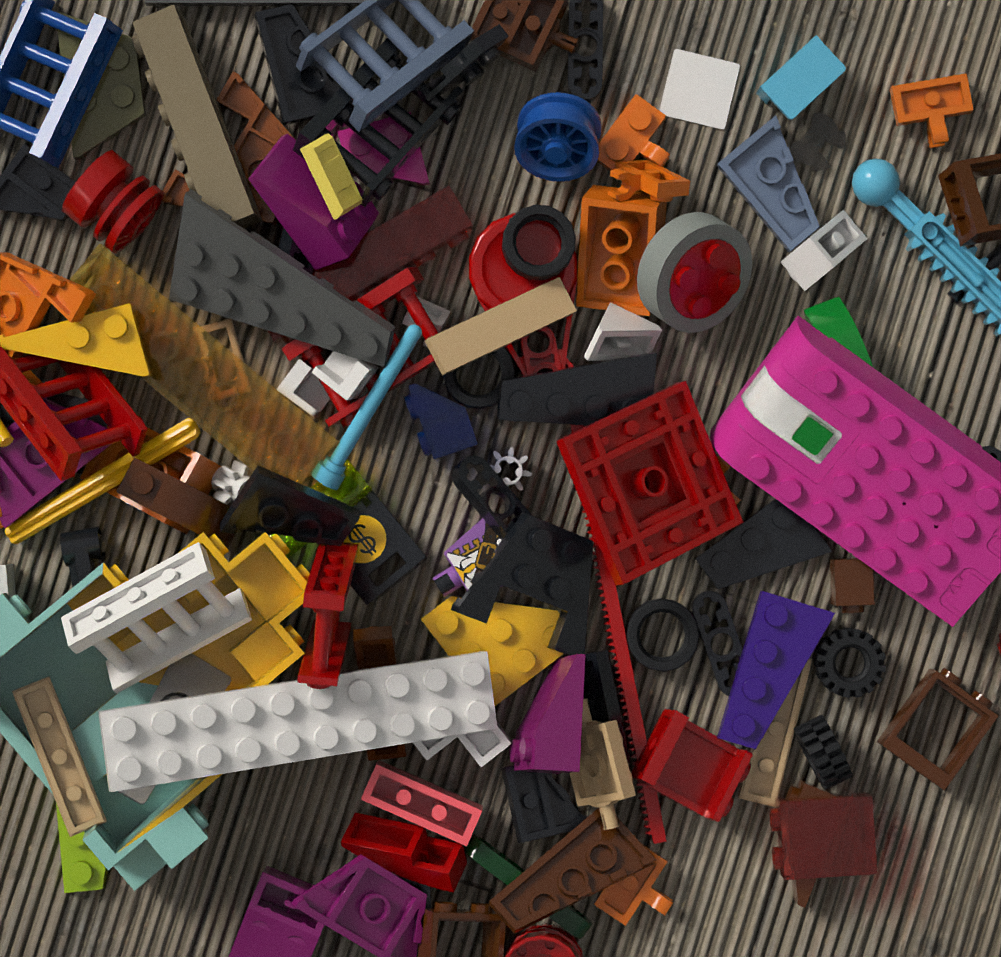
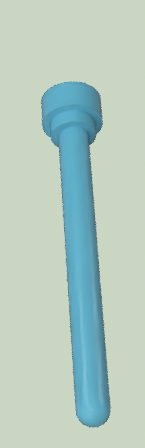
(331, 470)

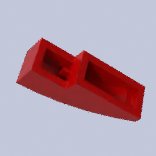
(406, 851)

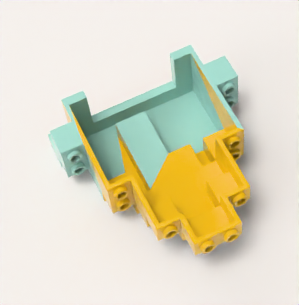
(163, 829)

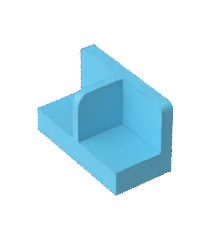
(802, 78)

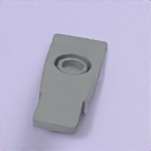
(183, 679)

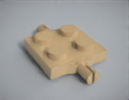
(603, 768)

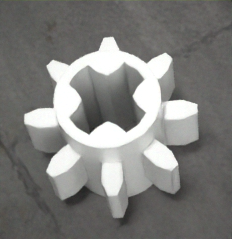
(509, 460)
(229, 481)

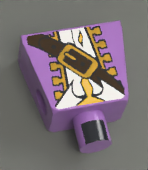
(467, 557)

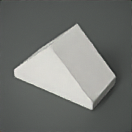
(622, 335)

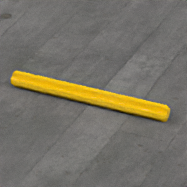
(100, 482)

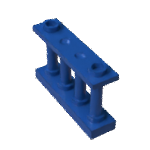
(77, 87)

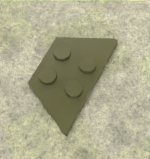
(117, 98)

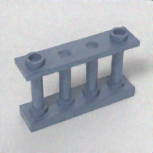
(394, 82)

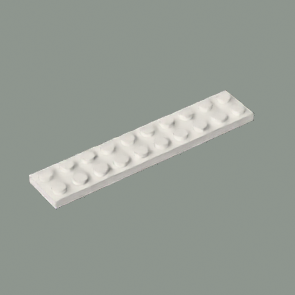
(296, 722)

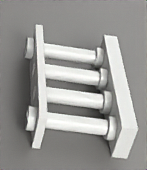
(142, 596)

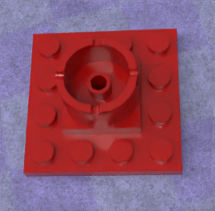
(649, 482)

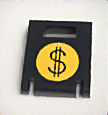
(378, 539)

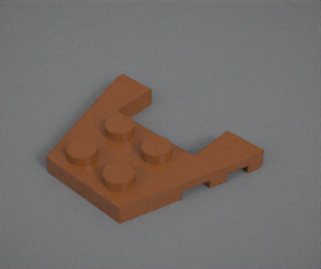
(251, 147)

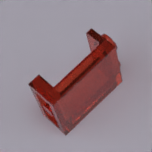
(824, 837)

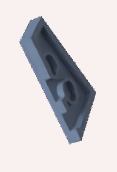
(770, 184)

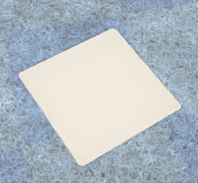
(699, 89)

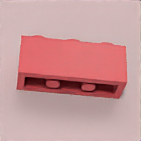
(422, 802)

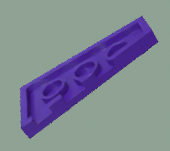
(772, 658)

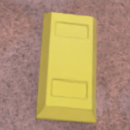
(331, 175)

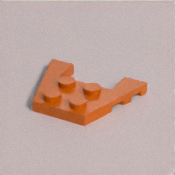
(27, 295)

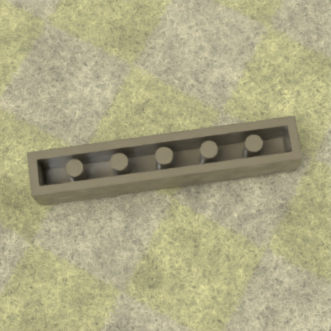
(193, 114)

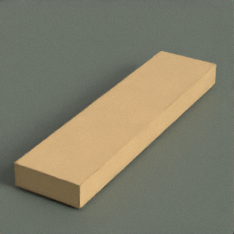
(500, 326)
(772, 753)
(59, 756)

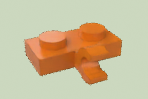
(932, 102)
(632, 136)
(650, 178)
(626, 895)

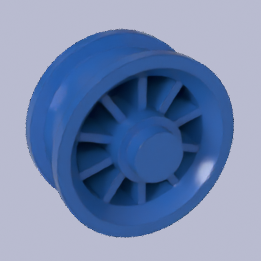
(558, 136)

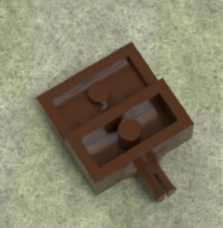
(531, 28)

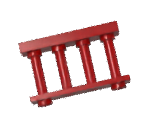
(399, 287)
(46, 427)
(327, 595)

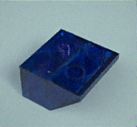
(443, 421)

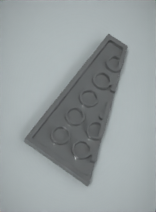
(258, 284)

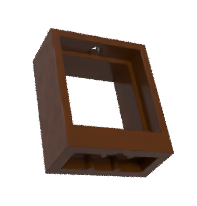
(965, 201)
(976, 702)
(493, 927)

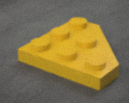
(513, 637)

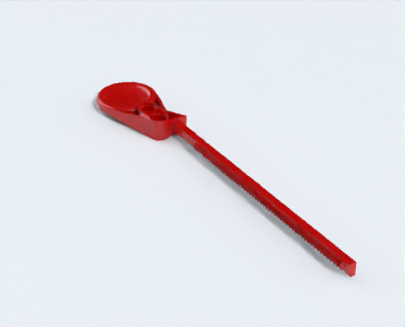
(493, 285)

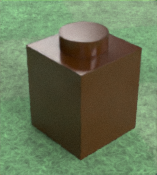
(851, 585)

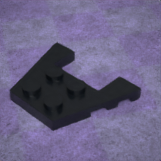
(544, 565)

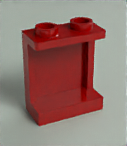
(692, 766)

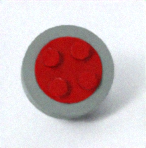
(694, 272)

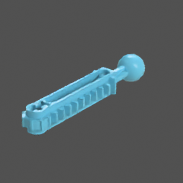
(877, 185)

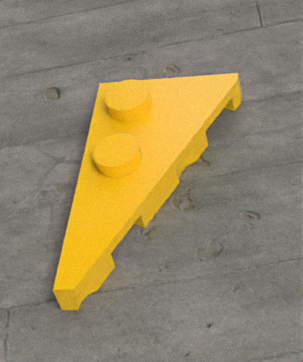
(100, 340)

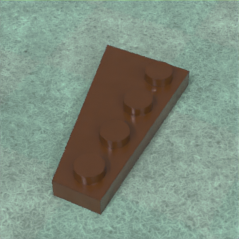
(571, 871)

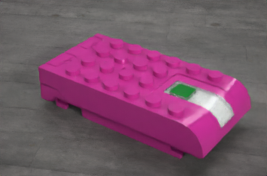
(869, 469)

